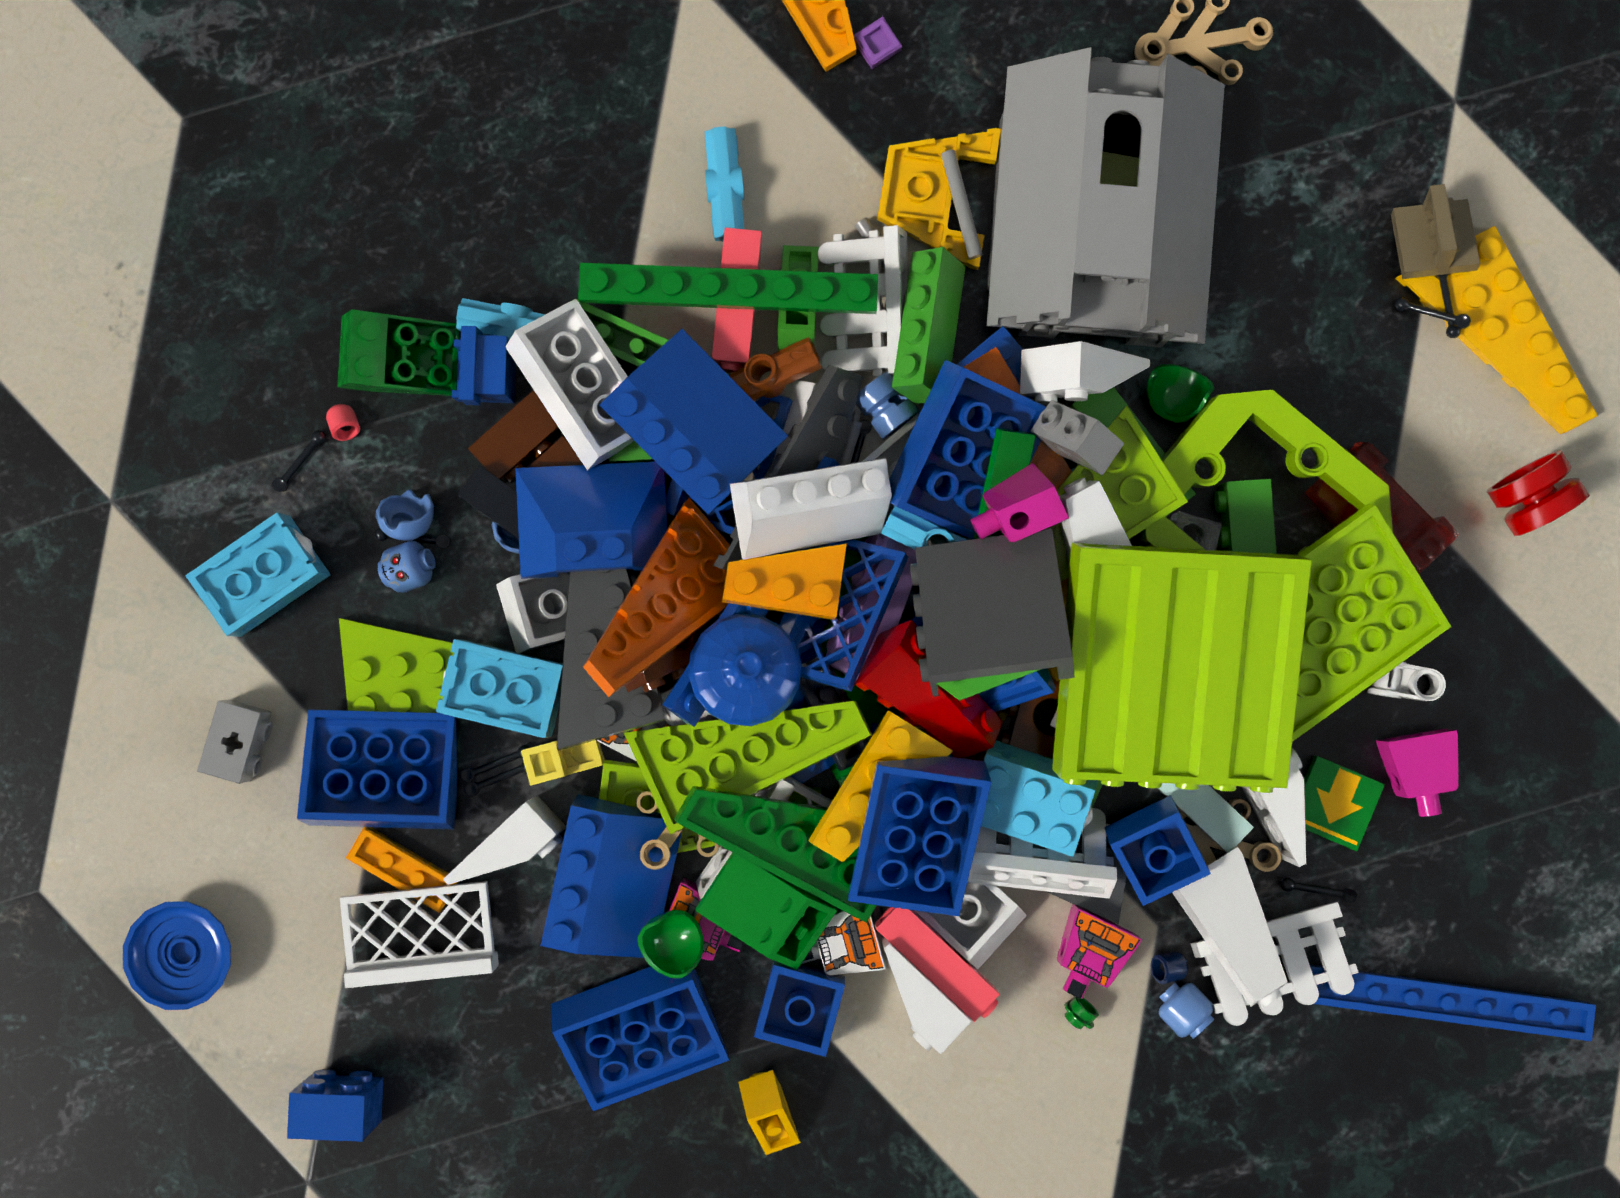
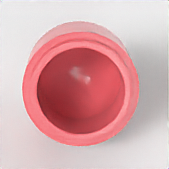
(340, 416)

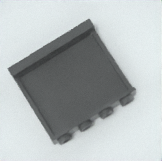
(990, 608)

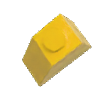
(768, 1112)

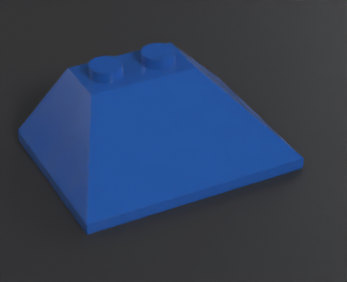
(589, 517)

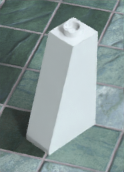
(1089, 516)
(1235, 927)

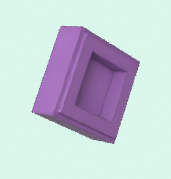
(877, 42)

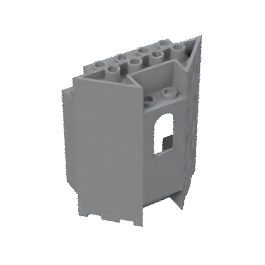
(1093, 252)

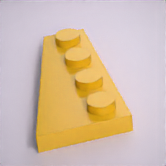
(843, 821)

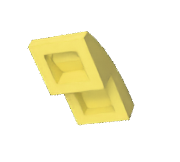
(548, 763)

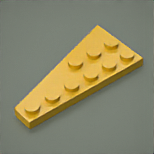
(1510, 332)

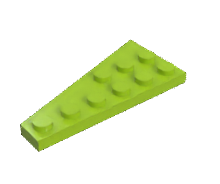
(740, 756)

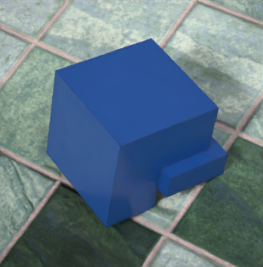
(484, 368)

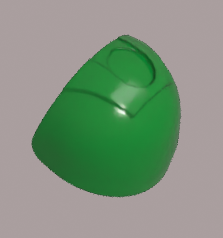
(1178, 392)
(672, 943)

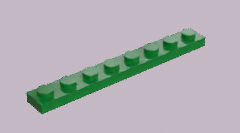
(728, 288)

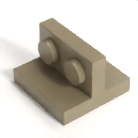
(1435, 236)

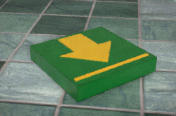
(1339, 802)

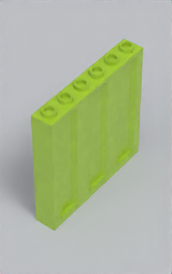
(1181, 667)

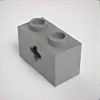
(1077, 437)
(222, 755)

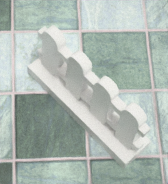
(891, 284)
(1045, 869)
(1295, 961)

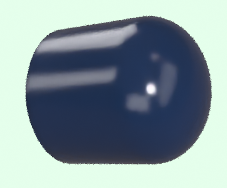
(1175, 967)

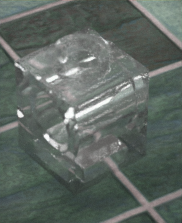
(1206, 530)

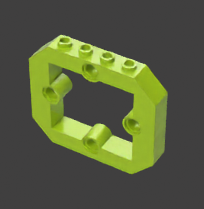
(1286, 426)

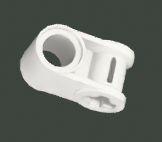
(1402, 683)

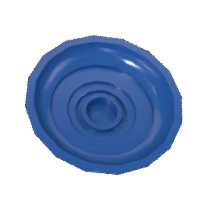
(744, 669)
(176, 955)

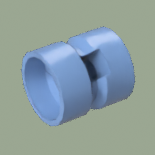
(885, 405)

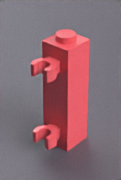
(736, 326)
(938, 961)

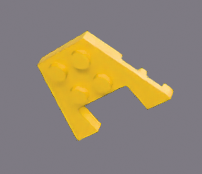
(918, 190)

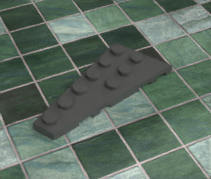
(818, 435)
(584, 707)

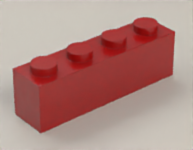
(895, 676)

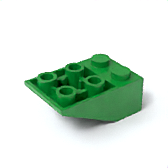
(397, 354)
(765, 911)

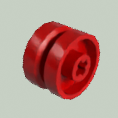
(1538, 493)

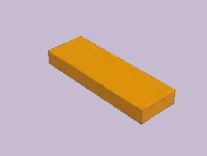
(397, 865)

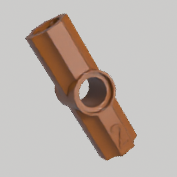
(785, 367)

